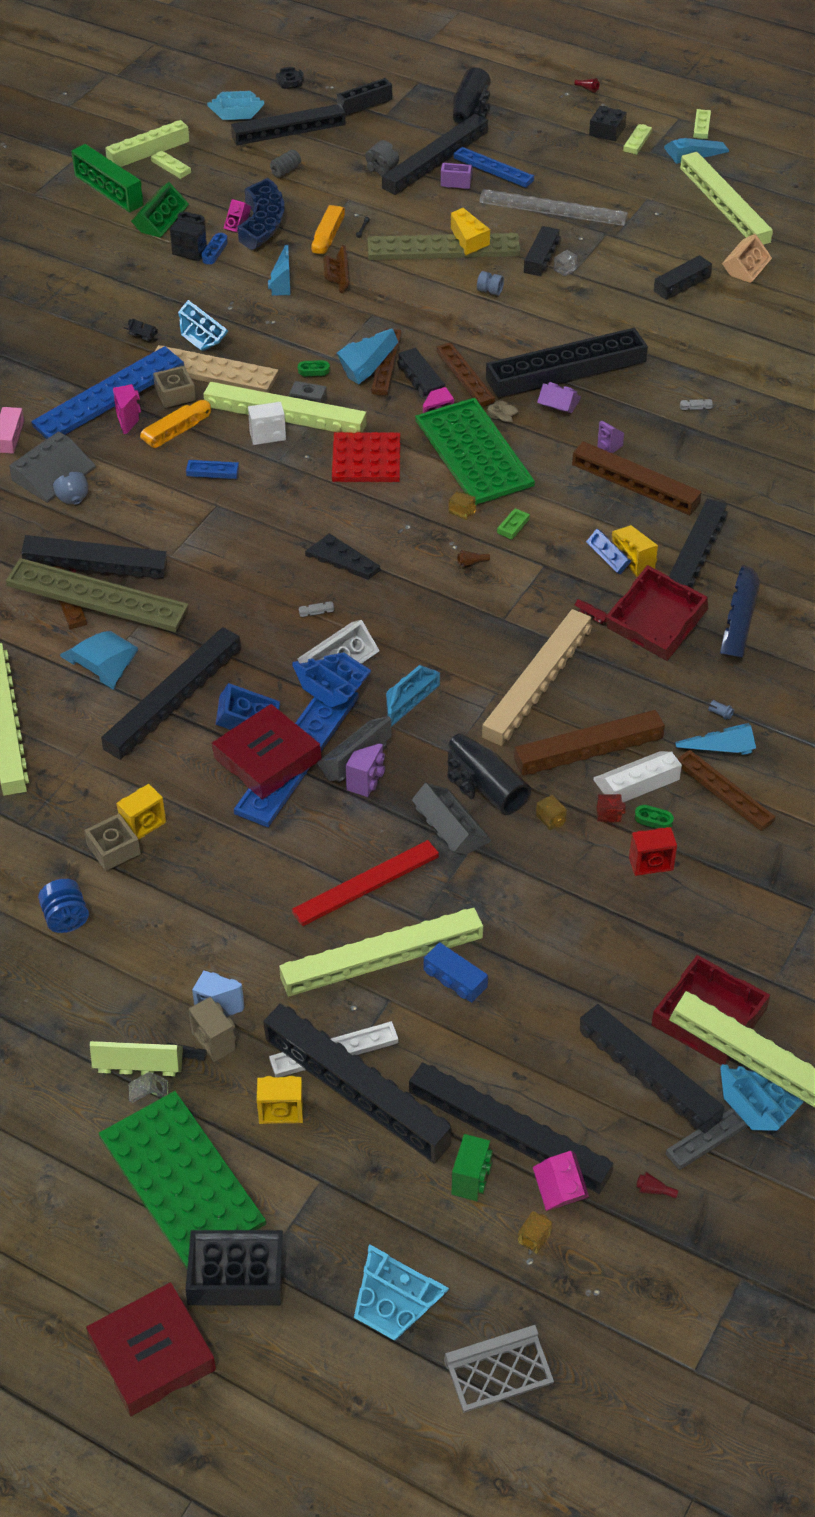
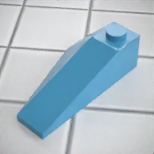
(280, 275)

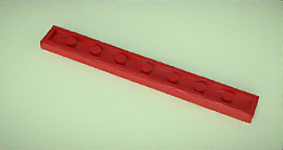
(365, 883)

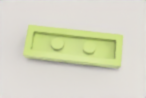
(702, 124)
(637, 139)
(171, 164)

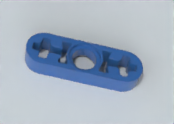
(209, 254)

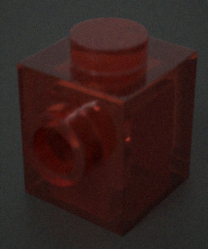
(610, 808)

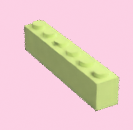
(148, 143)

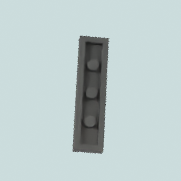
(698, 1143)

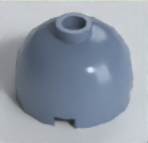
(71, 488)

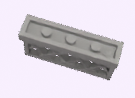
(490, 1348)

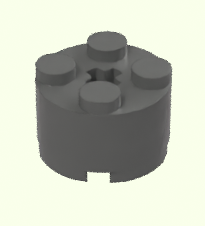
(382, 157)

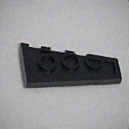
(343, 556)

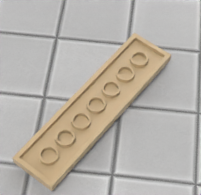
(226, 371)

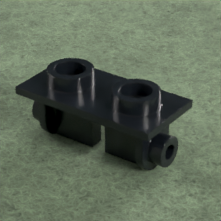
(147, 332)

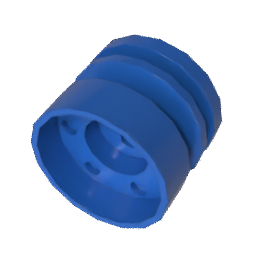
(63, 905)

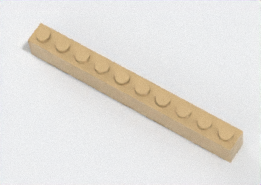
(536, 678)

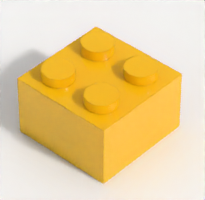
(142, 810)
(280, 1100)

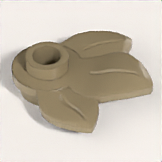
(502, 411)

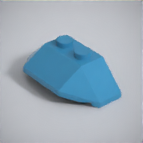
(200, 327)
(410, 692)

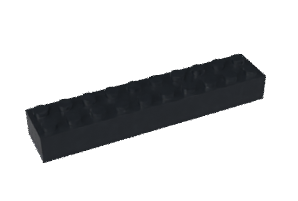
(566, 362)
(358, 1083)

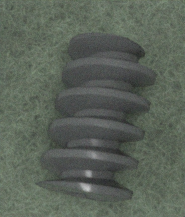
(285, 163)

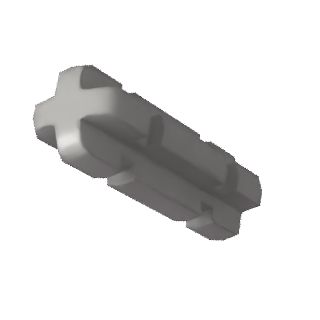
(696, 404)
(315, 609)

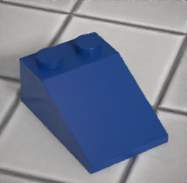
(240, 704)

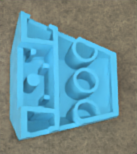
(236, 105)
(393, 1294)

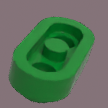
(313, 368)
(653, 817)

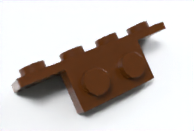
(337, 269)

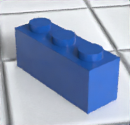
(455, 972)

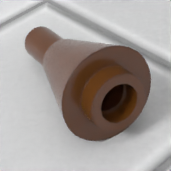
(468, 558)

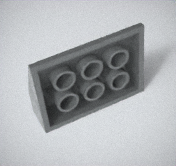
(46, 463)

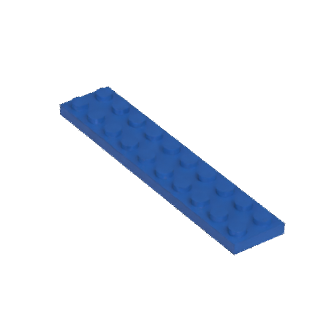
(101, 397)
(320, 723)

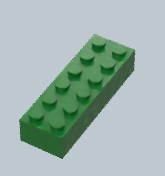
(107, 178)

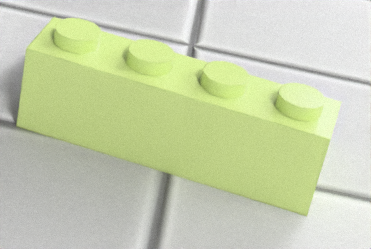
(136, 1057)

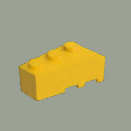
(469, 231)
(636, 547)

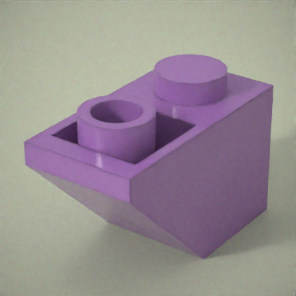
(609, 437)

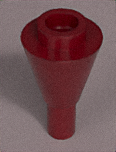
(589, 84)
(651, 1185)

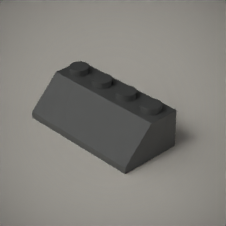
(372, 733)
(450, 819)

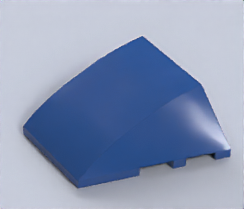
(331, 678)

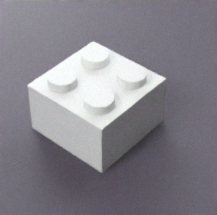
(267, 423)

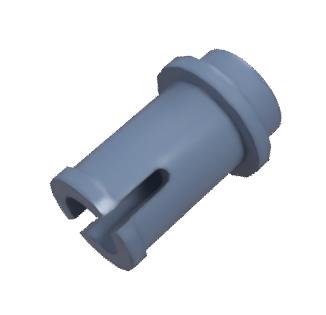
(722, 710)

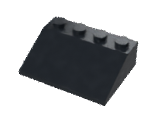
(234, 1267)

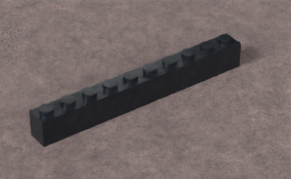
(434, 154)
(170, 693)
(505, 1124)

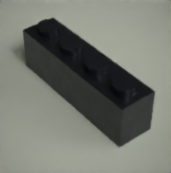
(365, 96)
(542, 251)
(682, 277)
(419, 372)

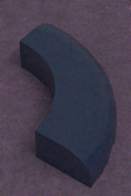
(267, 214)
(741, 614)

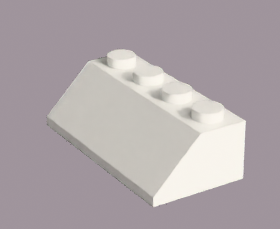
(351, 639)
(641, 776)

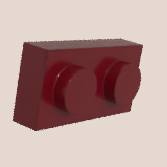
(586, 608)

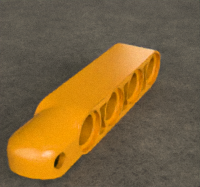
(327, 229)
(175, 423)

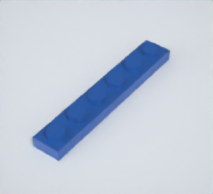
(494, 167)

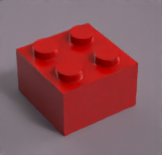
(652, 851)

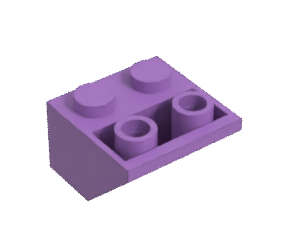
(456, 175)
(558, 398)
(364, 769)

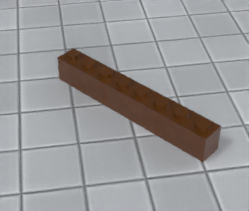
(636, 478)
(588, 742)

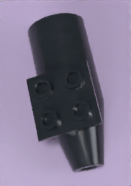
(472, 95)
(480, 767)

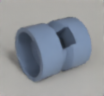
(490, 283)

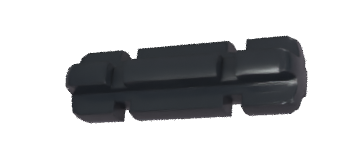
(192, 1052)

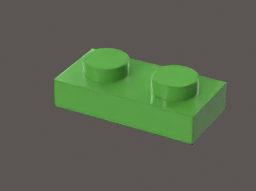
(513, 523)

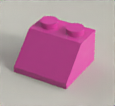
(126, 406)
(560, 1180)

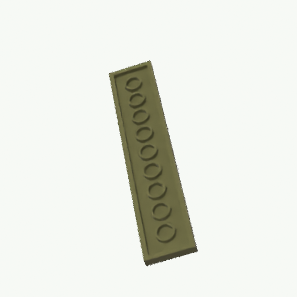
(438, 247)
(97, 595)

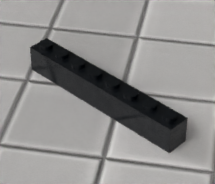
(288, 124)
(699, 543)
(95, 556)
(651, 1069)

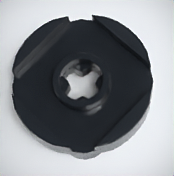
(289, 77)

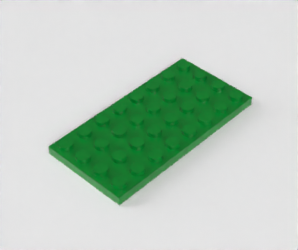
(474, 451)
(179, 1173)

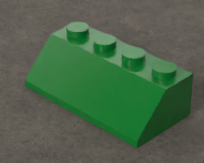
(160, 211)

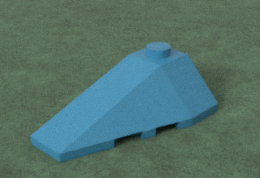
(684, 146)
(365, 356)
(733, 739)

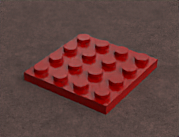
(366, 457)

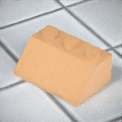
(747, 259)

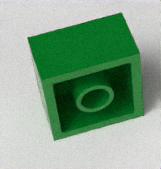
(471, 1167)

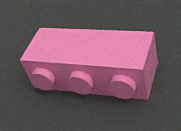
(10, 428)

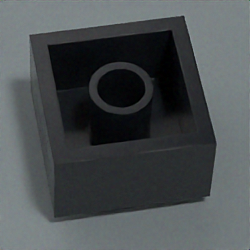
(607, 123)
(188, 239)

